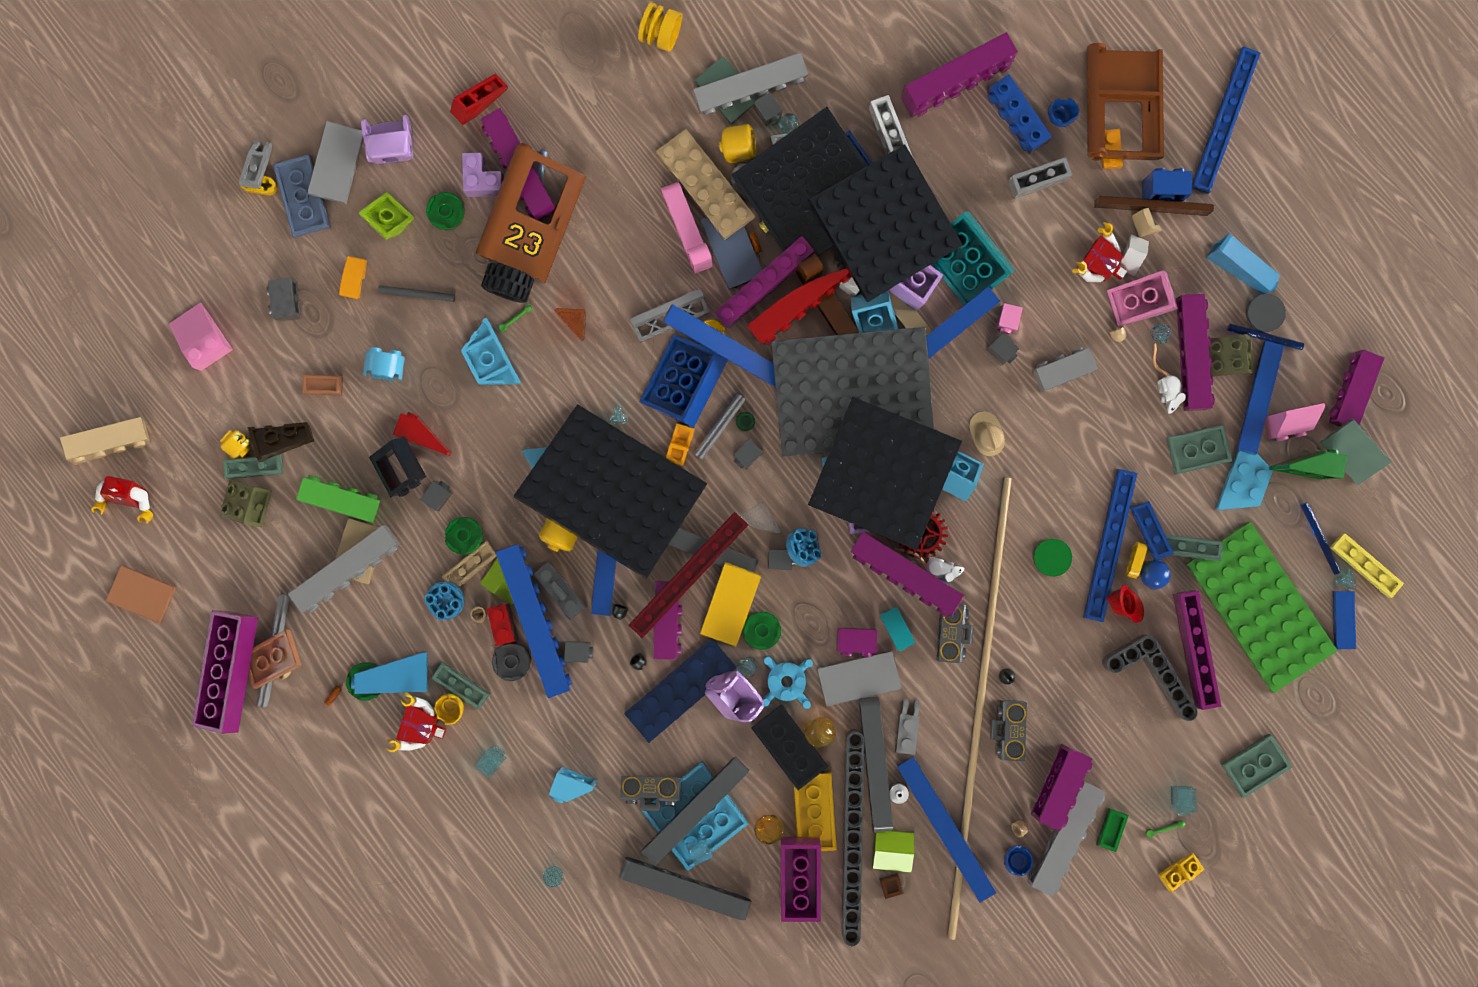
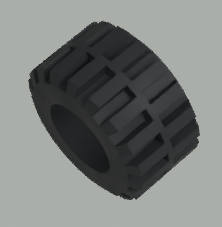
(507, 282)

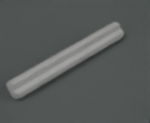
(719, 426)

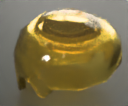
(820, 732)
(769, 829)

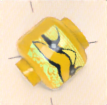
(235, 444)

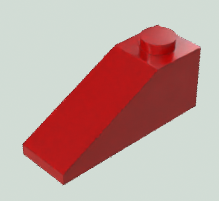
(477, 98)
(419, 433)

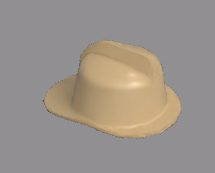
(987, 433)

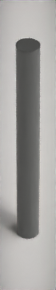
(416, 293)

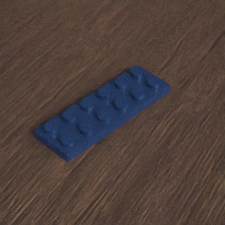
(678, 690)

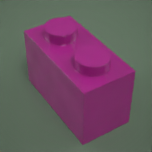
(857, 641)

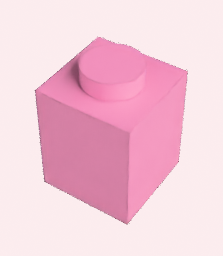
(1008, 318)

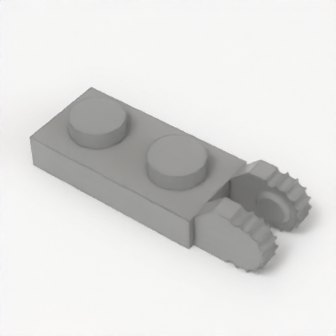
(255, 165)
(908, 729)

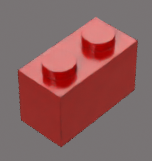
(502, 624)

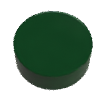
(745, 421)

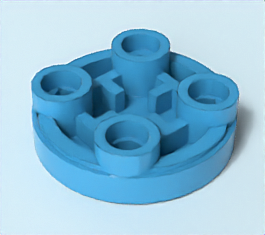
(803, 547)
(445, 600)

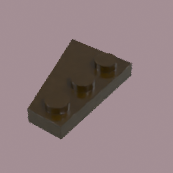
(276, 440)

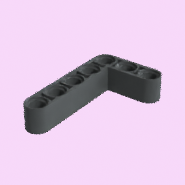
(1157, 672)

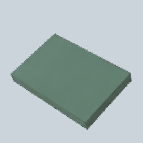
(718, 71)
(1199, 449)
(1362, 453)
(1256, 765)

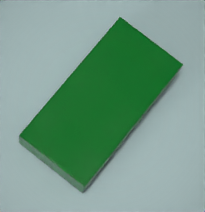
(1112, 830)

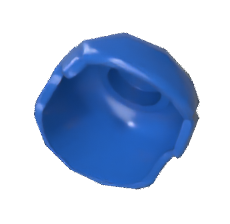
(1063, 112)
(1155, 574)
(1018, 860)

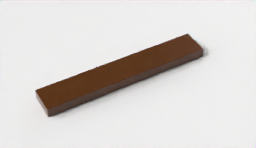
(1160, 206)

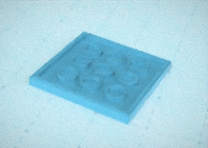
(718, 825)

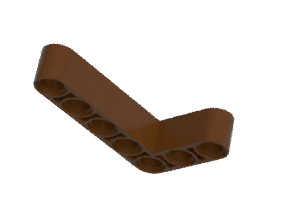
(830, 307)

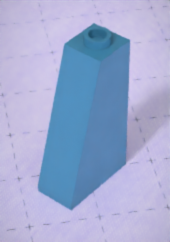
(1243, 264)
(402, 675)

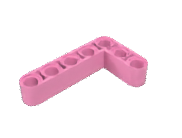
(686, 227)

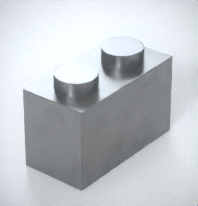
(283, 299)

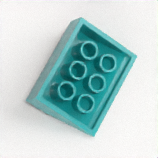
(975, 263)

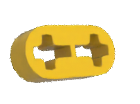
(263, 191)
(1136, 560)

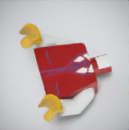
(1102, 258)
(124, 493)
(417, 725)

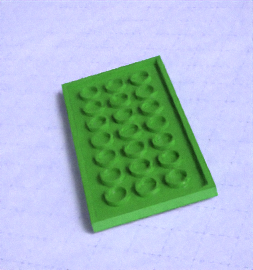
(1262, 609)

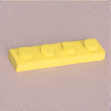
(1366, 565)

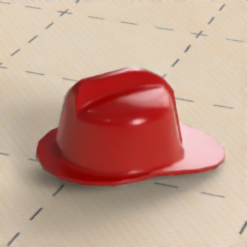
(1126, 603)

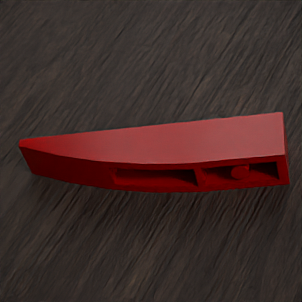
(794, 305)

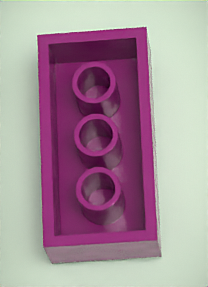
(1061, 787)
(800, 879)

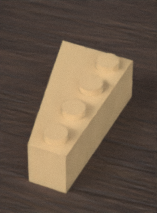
(105, 440)

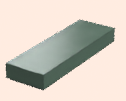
(252, 467)
(1195, 547)
(460, 685)

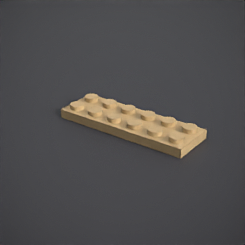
(705, 184)

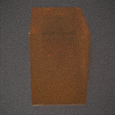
(574, 319)

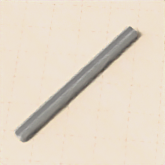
(278, 626)

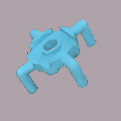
(798, 684)

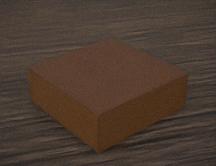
(891, 886)

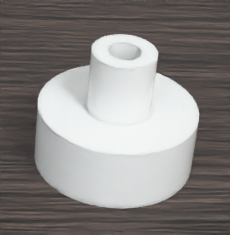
(898, 788)

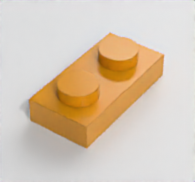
(1112, 142)

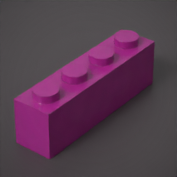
(1356, 388)
(667, 630)

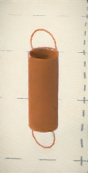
(755, 243)
(333, 695)

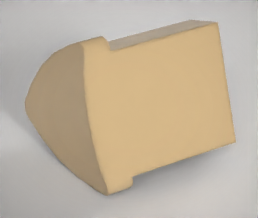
(1144, 223)

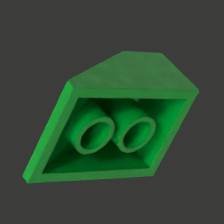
(1320, 465)

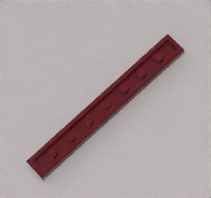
(688, 575)

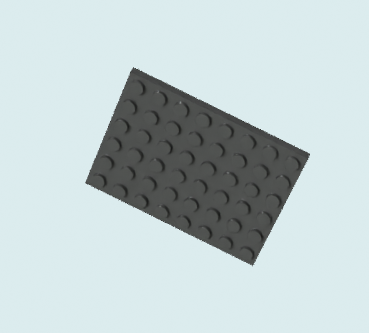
(823, 373)

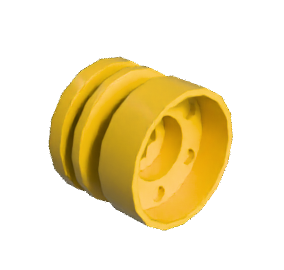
(655, 25)

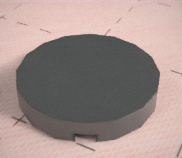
(1266, 313)
(511, 661)

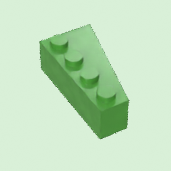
(337, 499)

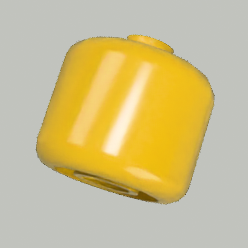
(738, 143)
(557, 537)

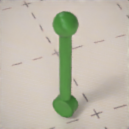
(503, 327)
(1149, 833)

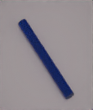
(1265, 336)
(1320, 538)

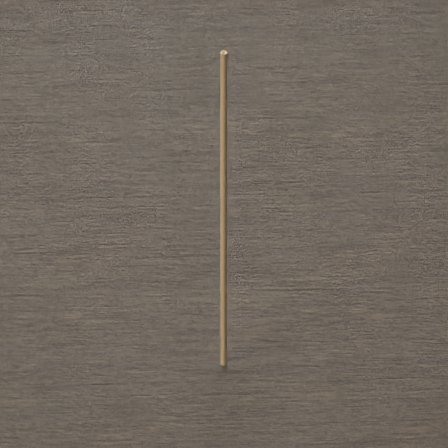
(980, 698)

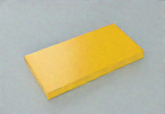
(730, 604)
(816, 811)

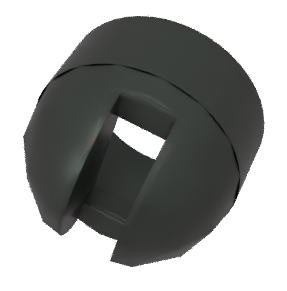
(619, 611)
(638, 661)
(1004, 679)

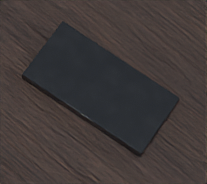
(789, 747)

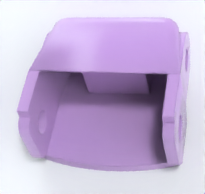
(388, 141)
(734, 696)

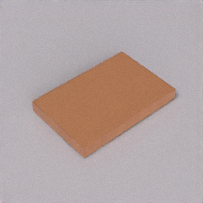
(140, 594)
(273, 659)

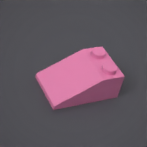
(1142, 298)
(199, 337)
(1293, 422)

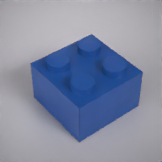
(1167, 185)

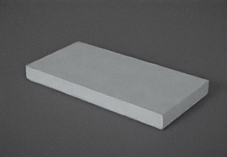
(336, 163)
(859, 678)

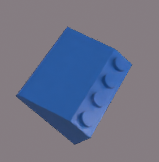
(683, 380)

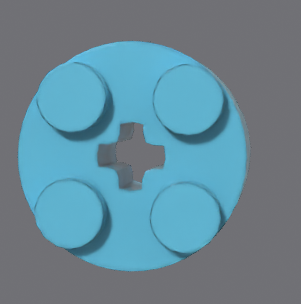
(383, 365)

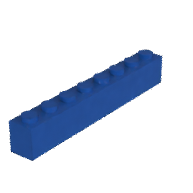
(533, 620)

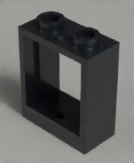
(408, 462)

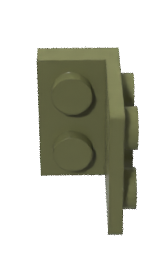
(1231, 355)
(245, 503)

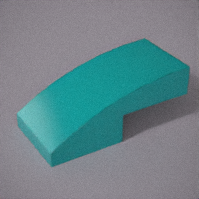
(897, 629)

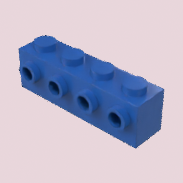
(1018, 114)

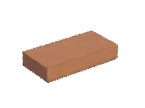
(322, 385)

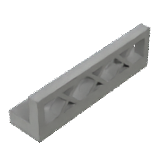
(660, 311)

